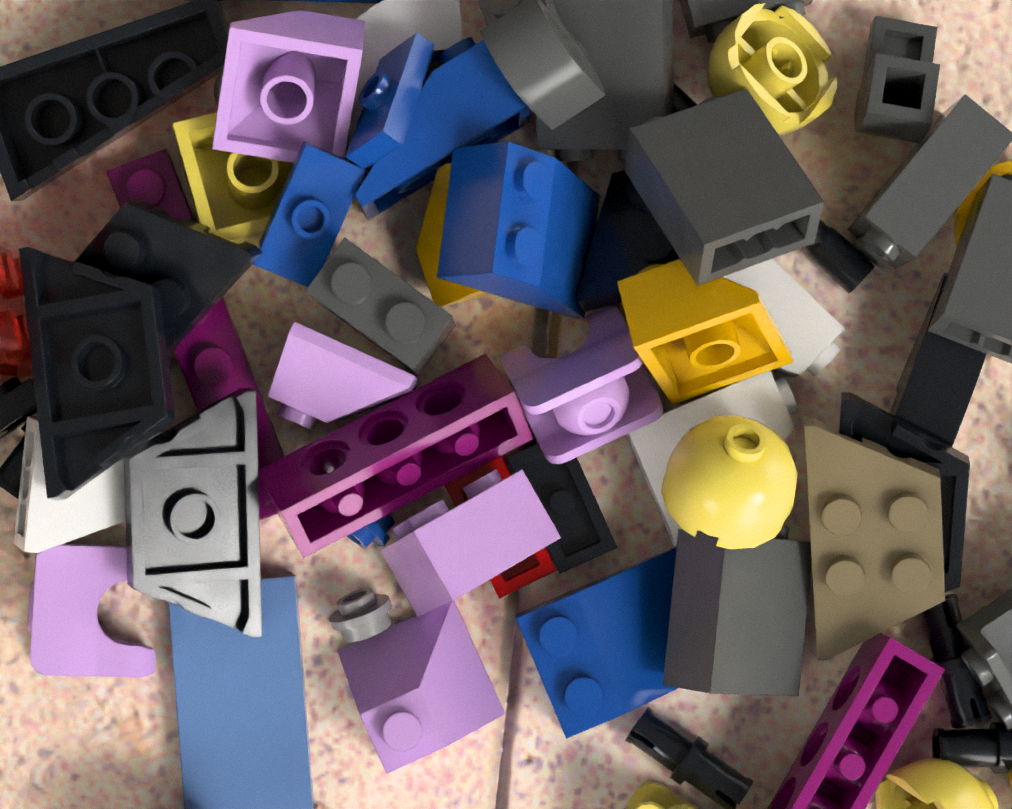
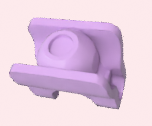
(585, 395)
(65, 618)

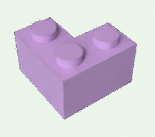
(456, 550)

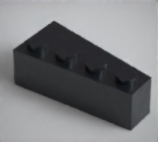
(99, 88)

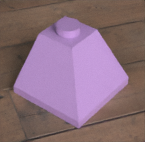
(288, 84)
(331, 379)
(419, 686)

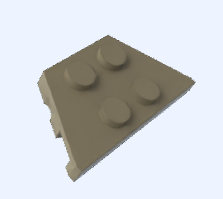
(870, 537)

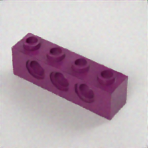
(395, 454)
(860, 728)

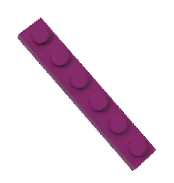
(212, 352)

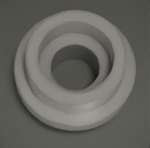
(361, 615)

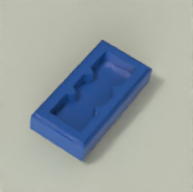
(390, 101)
(308, 214)

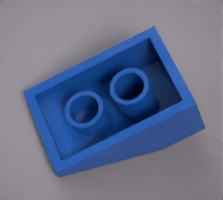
(457, 107)
(517, 226)
(604, 643)

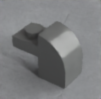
(540, 58)
(898, 81)

